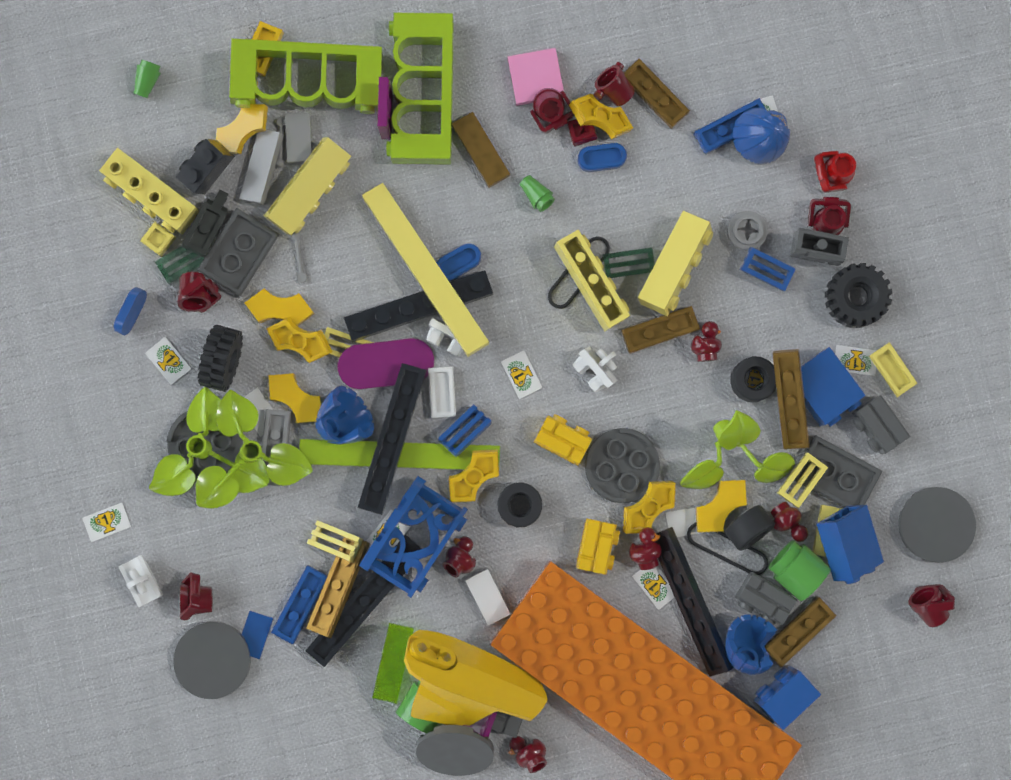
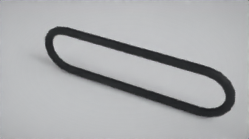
(566, 271)
(724, 558)

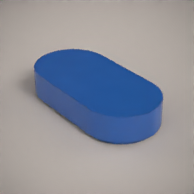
(602, 157)
(460, 261)
(130, 311)

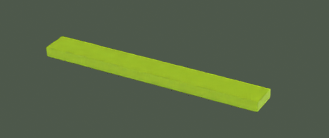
(413, 454)

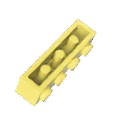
(307, 186)
(149, 191)
(675, 263)
(591, 280)

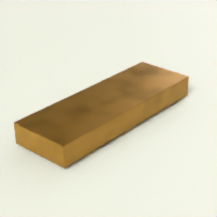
(656, 94)
(480, 149)
(660, 330)
(799, 631)

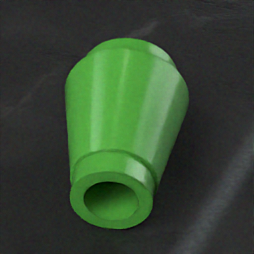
(146, 77)
(538, 194)

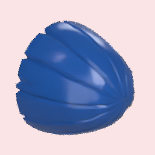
(761, 135)
(344, 417)
(746, 644)

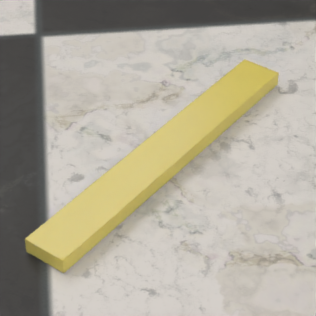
(425, 270)

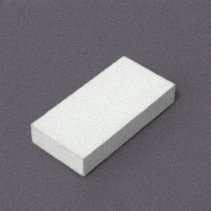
(442, 392)
(488, 597)

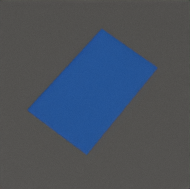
(256, 632)

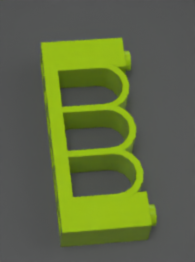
(422, 30)
(244, 73)

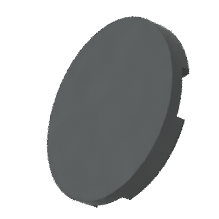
(222, 445)
(622, 465)
(937, 524)
(212, 660)
(455, 750)

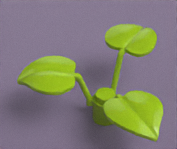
(733, 434)
(285, 466)
(173, 473)

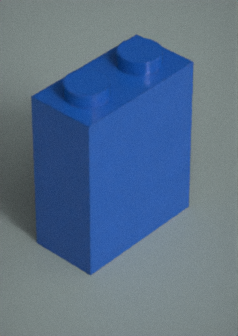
(829, 388)
(850, 543)

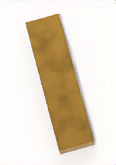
(791, 399)
(336, 591)

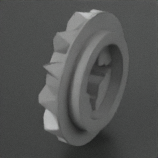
(755, 223)

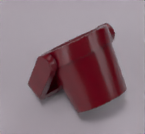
(614, 85)
(549, 106)
(831, 217)
(194, 292)
(194, 598)
(929, 604)

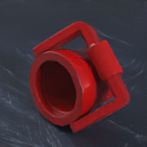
(835, 171)

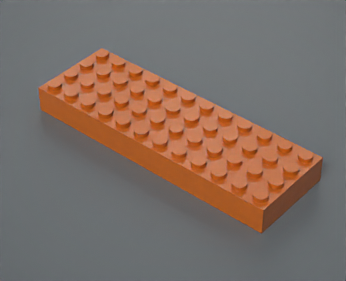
(638, 686)

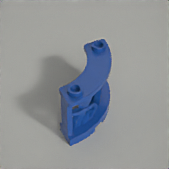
(383, 551)

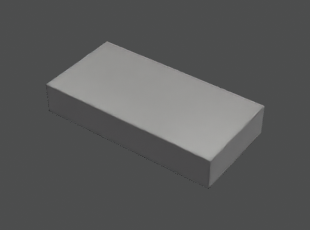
(298, 137)

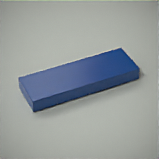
(720, 131)
(300, 605)

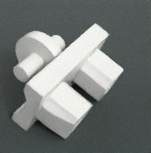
(436, 334)
(589, 359)
(140, 581)

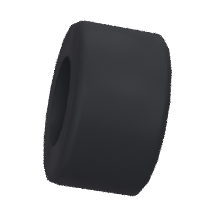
(738, 383)
(504, 504)
(749, 528)

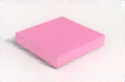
(534, 72)

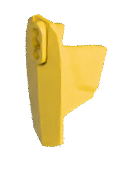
(467, 682)

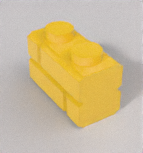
(563, 440)
(596, 546)

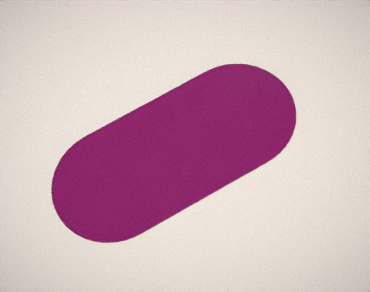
(380, 362)

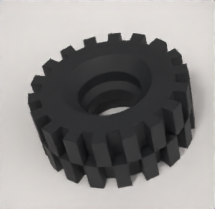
(875, 288)
(220, 358)

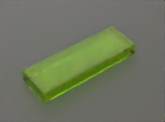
(392, 663)

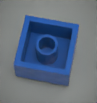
(786, 696)

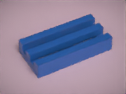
(748, 260)
(457, 424)

